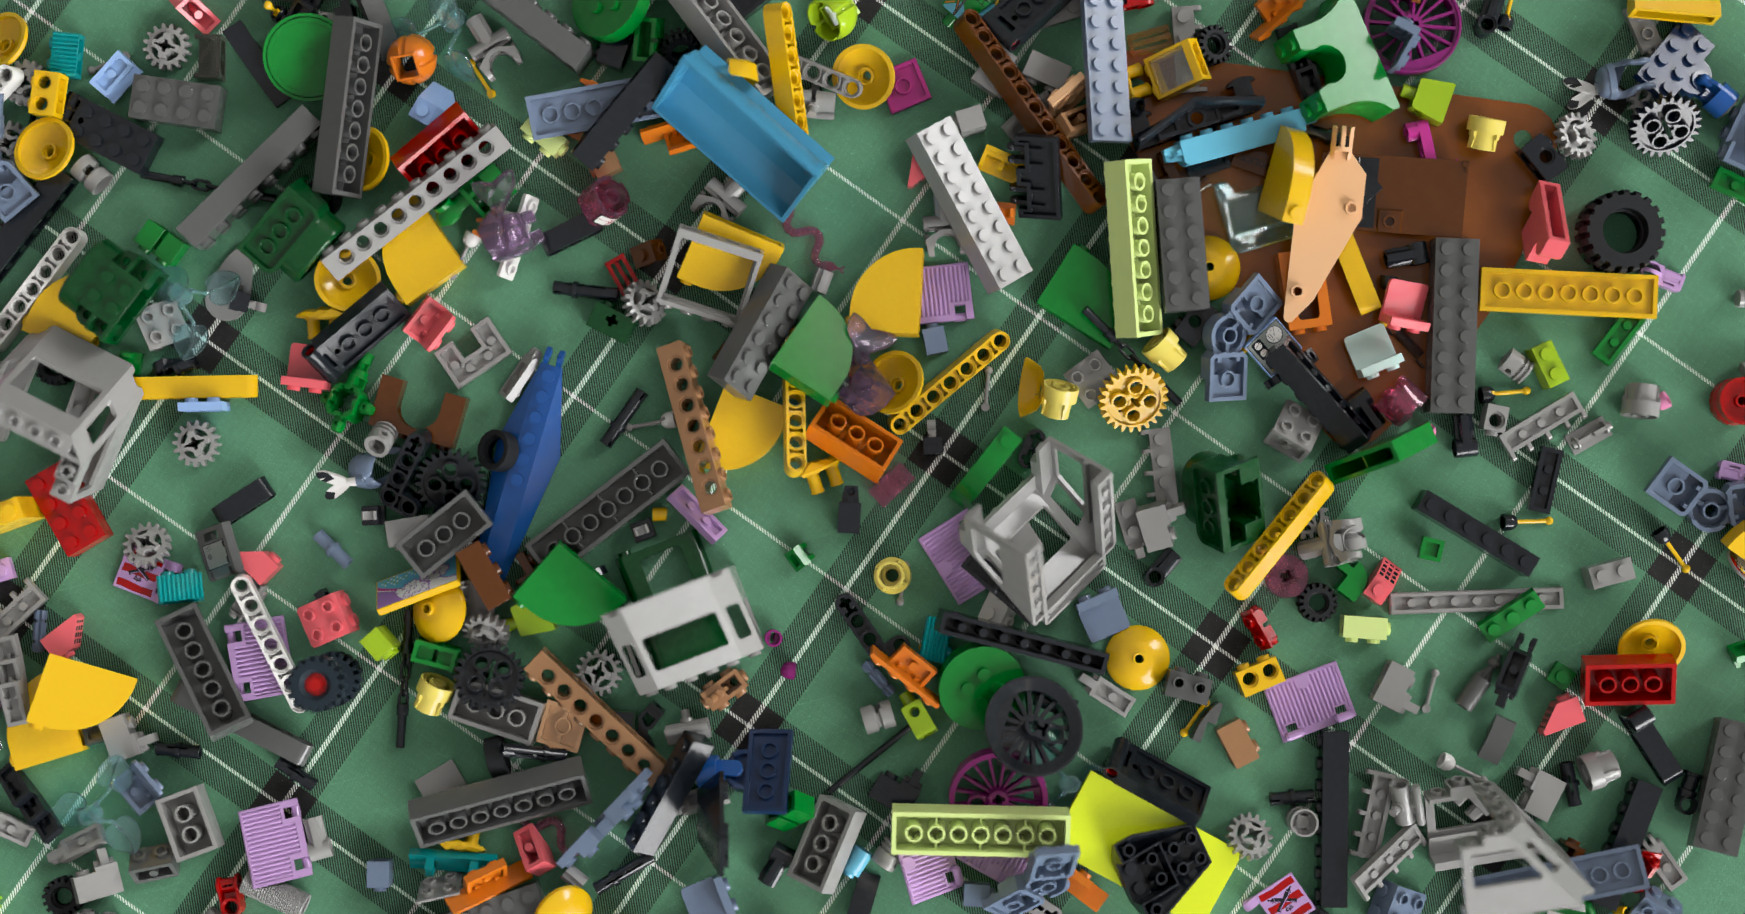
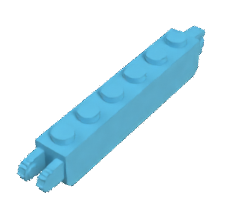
(1232, 138)

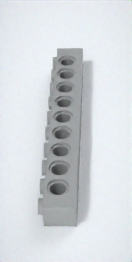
(341, 267)

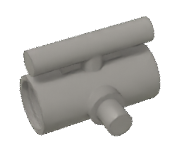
(819, 103)
(674, 731)
(1406, 802)

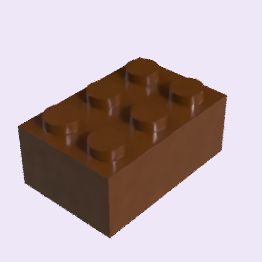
(485, 575)

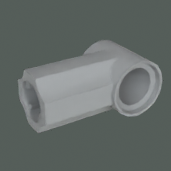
(318, 844)

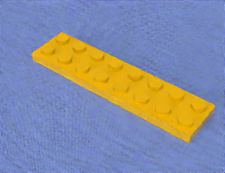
(1568, 293)

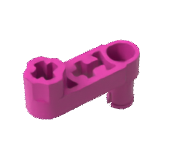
(1420, 132)

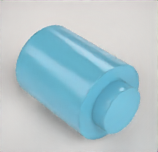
(857, 861)

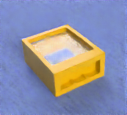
(1176, 69)

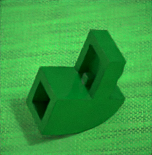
(1352, 582)

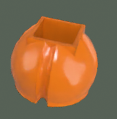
(423, 56)

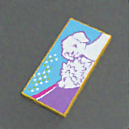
(410, 587)

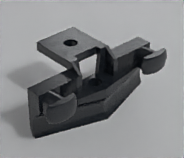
(1214, 112)

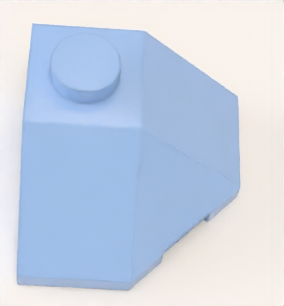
(431, 103)

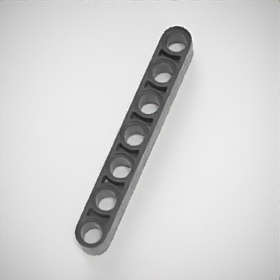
(260, 732)

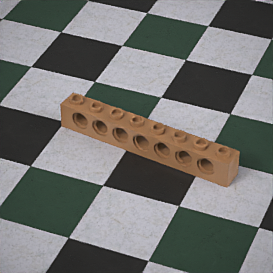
(668, 357)
(594, 705)

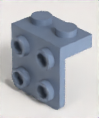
(1407, 32)
(1102, 613)
(143, 790)
(709, 897)
(1396, 900)
(1656, 902)

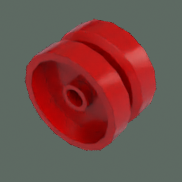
(1728, 401)

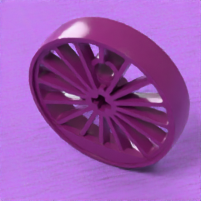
(1423, 64)
(1038, 784)

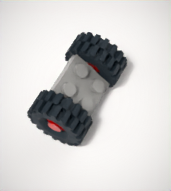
(324, 681)

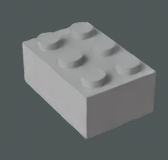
(190, 822)

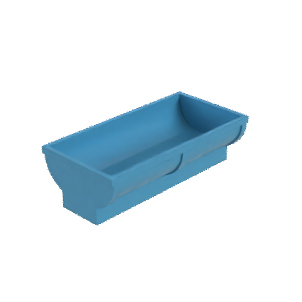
(741, 132)

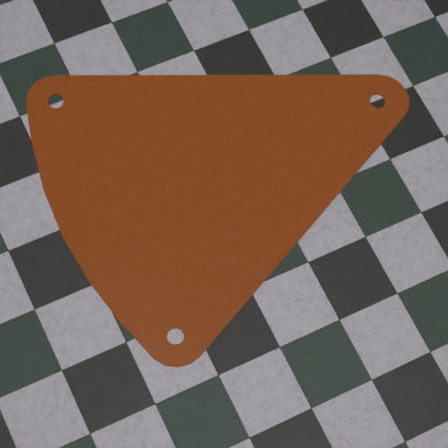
(1493, 212)

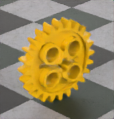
(1120, 386)

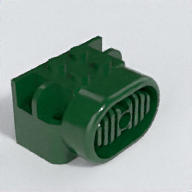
(293, 232)
(110, 289)
(1224, 499)

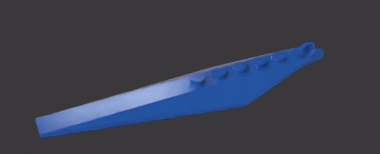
(518, 492)

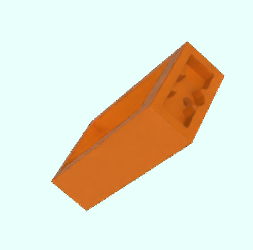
(1298, 326)

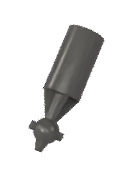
(1477, 685)

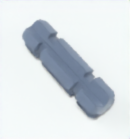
(39, 630)
(878, 678)

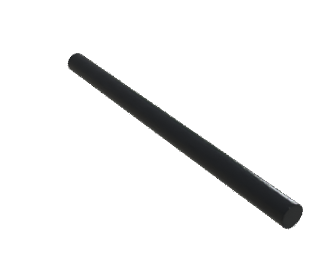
(869, 759)

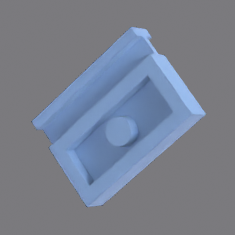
(115, 76)
(212, 404)

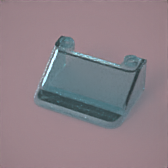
(1245, 224)

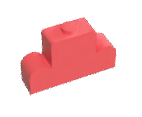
(1546, 229)

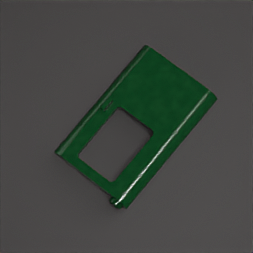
(690, 637)

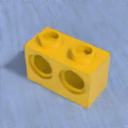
(54, 94)
(1260, 681)

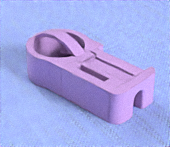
(1668, 279)
(1730, 471)

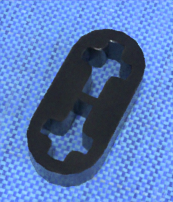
(1027, 445)

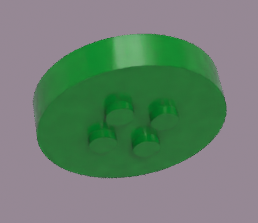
(609, 19)
(298, 55)
(971, 679)

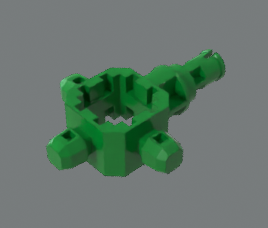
(354, 386)

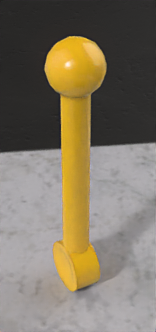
(490, 92)
(1184, 732)

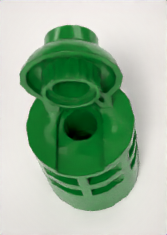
(451, 210)

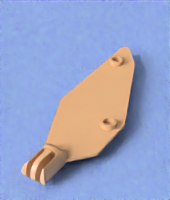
(1328, 223)

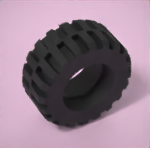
(1647, 227)

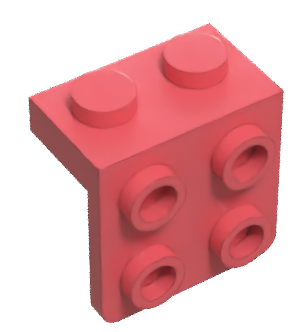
(1404, 306)
(429, 324)
(302, 374)
(328, 618)

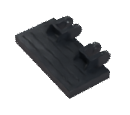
(1038, 177)

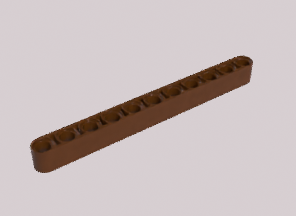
(1028, 107)

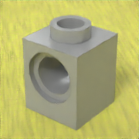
(1500, 412)

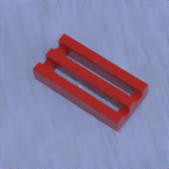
(615, 261)

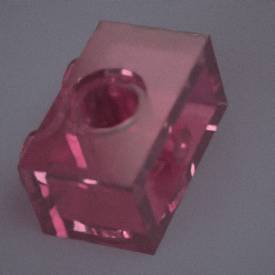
(891, 484)

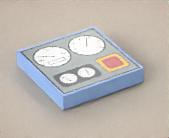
(1267, 337)

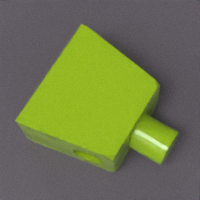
(1428, 99)
(528, 622)
(922, 724)

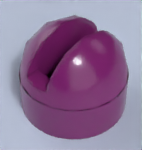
(777, 638)
(788, 670)

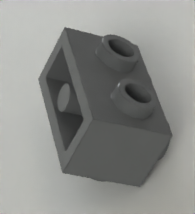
(1187, 686)
(153, 864)

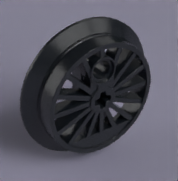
(997, 716)

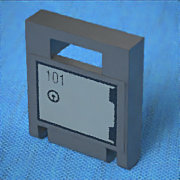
(221, 553)

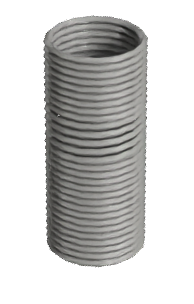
(280, 896)

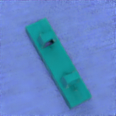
(448, 860)

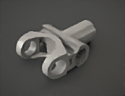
(490, 45)
(724, 196)
(940, 225)
(1329, 544)

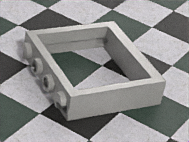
(689, 307)

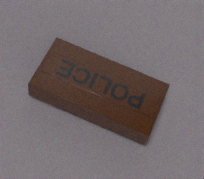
(1252, 162)

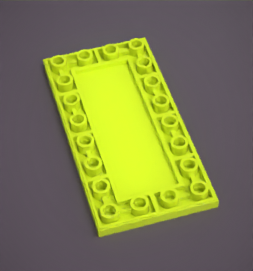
(1107, 813)

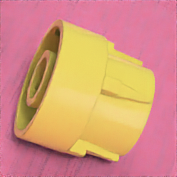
(1484, 132)
(1165, 350)
(1058, 398)
(882, 581)
(433, 693)

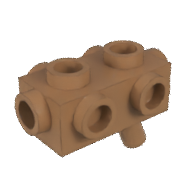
(717, 694)

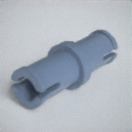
(333, 549)

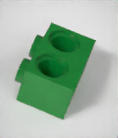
(436, 654)

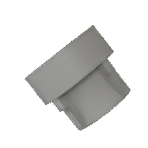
(1641, 401)
(1598, 768)

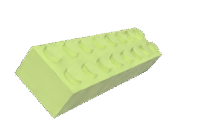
(1133, 248)
(977, 829)

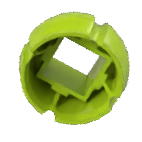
(833, 18)

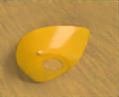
(743, 68)
(1030, 383)

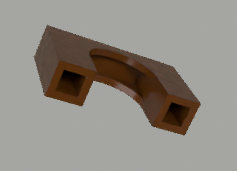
(444, 430)

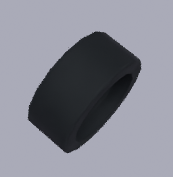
(486, 446)
(496, 764)

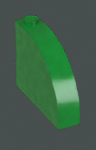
(1077, 284)
(816, 353)
(1381, 453)
(984, 467)
(567, 590)

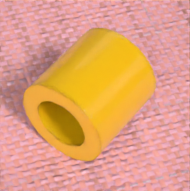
(659, 513)

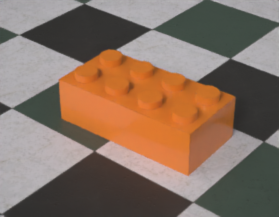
(853, 440)

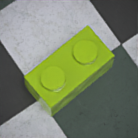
(1547, 365)
(381, 643)

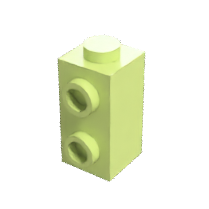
(552, 146)
(1364, 627)

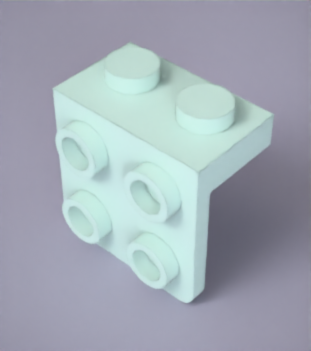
(1372, 352)

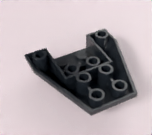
(711, 829)
(1159, 866)

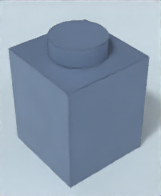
(934, 339)
(379, 873)
(975, 892)

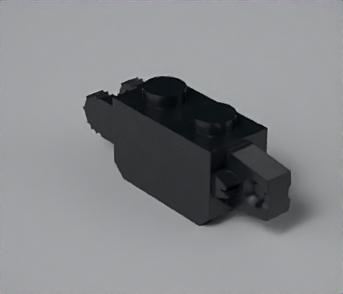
(1513, 671)

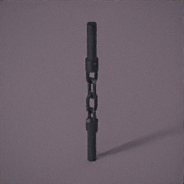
(180, 181)
(1110, 335)
(403, 708)

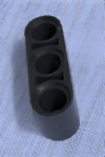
(568, 234)
(244, 501)

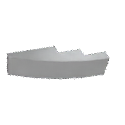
(13, 681)

